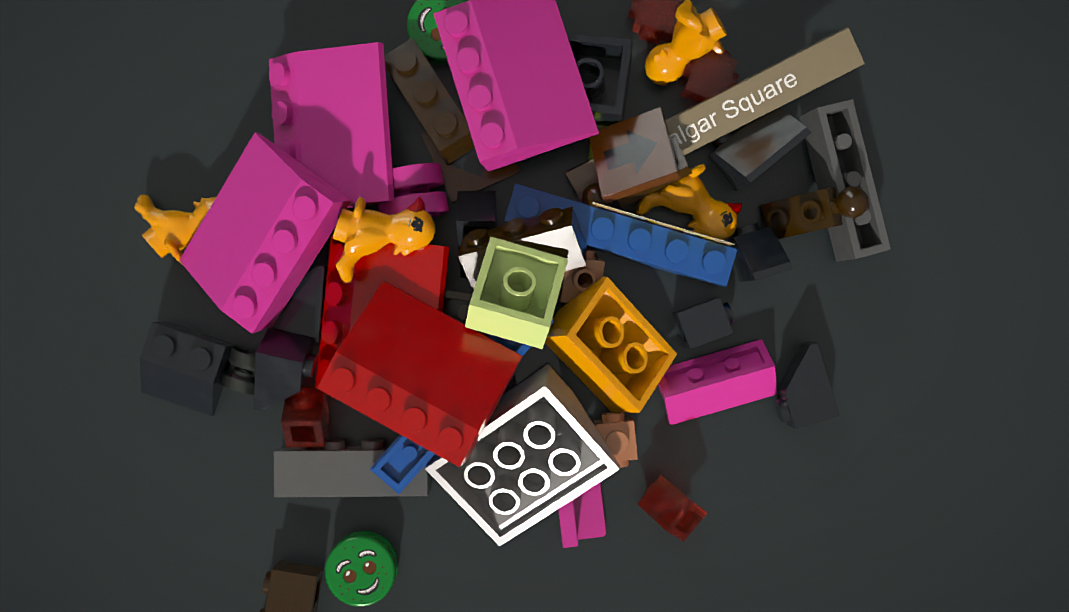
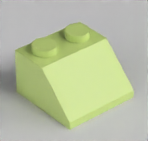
(516, 293)

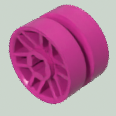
(417, 181)

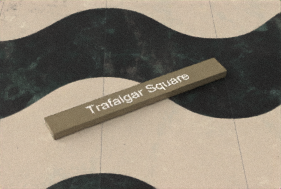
(751, 97)

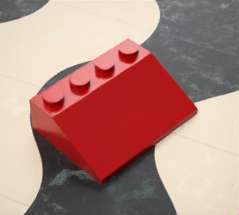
(418, 274)
(420, 373)

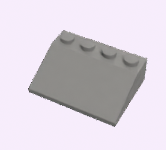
(528, 458)

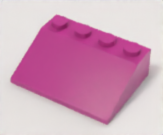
(515, 78)
(336, 117)
(262, 234)

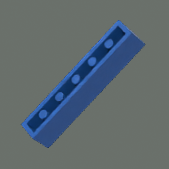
(633, 238)

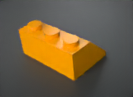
(610, 347)

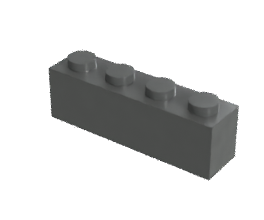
(842, 162)
(337, 472)

